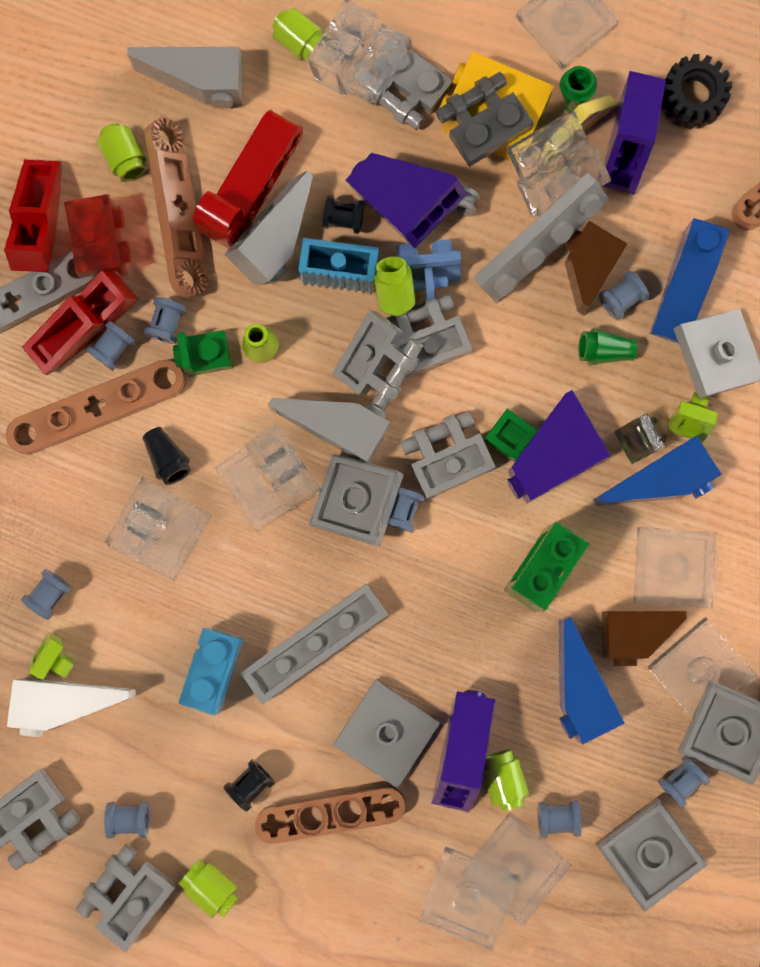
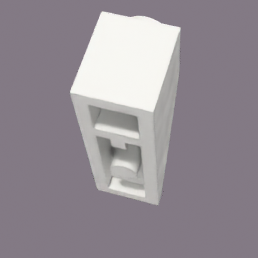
(47, 704)

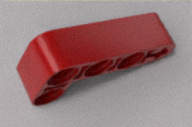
(250, 180)

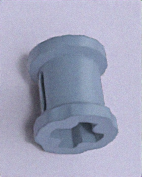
(623, 295)
(165, 320)
(110, 345)
(405, 509)
(46, 594)
(684, 781)
(127, 819)
(559, 819)

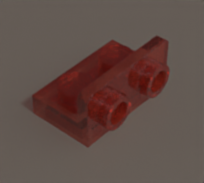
(96, 236)

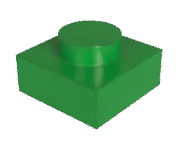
(510, 435)

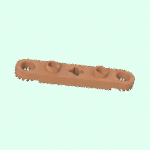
(178, 231)
(70, 415)

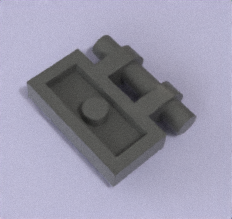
(489, 129)

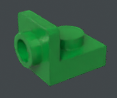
(202, 353)

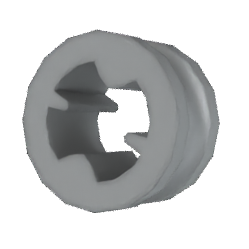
(466, 205)

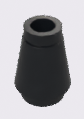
(166, 457)

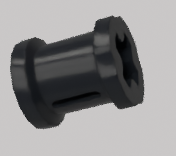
(343, 214)
(249, 785)

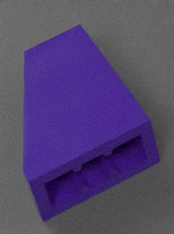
(634, 131)
(406, 194)
(557, 452)
(464, 751)

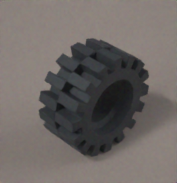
(707, 75)

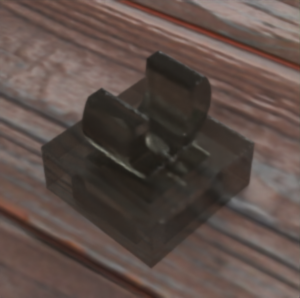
(640, 438)

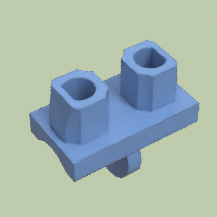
(432, 269)

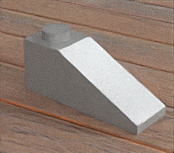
(201, 73)
(273, 234)
(341, 424)

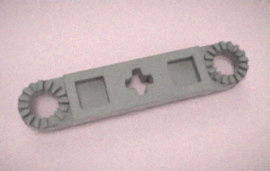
(40, 291)

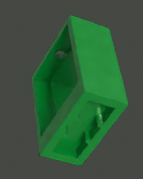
(538, 575)

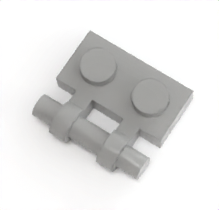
(421, 84)
(441, 341)
(367, 355)
(450, 466)
(23, 807)
(135, 905)

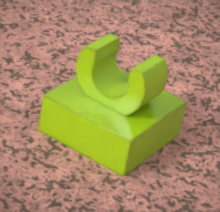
(693, 419)
(49, 657)

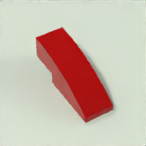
(34, 216)
(79, 321)

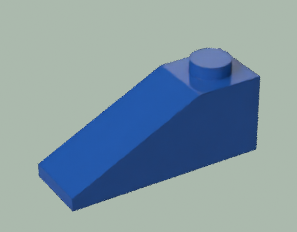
(689, 277)
(672, 476)
(583, 694)

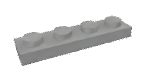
(542, 238)
(314, 643)

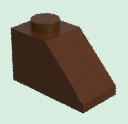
(590, 262)
(636, 633)

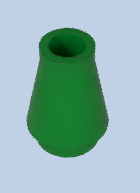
(577, 86)
(604, 347)

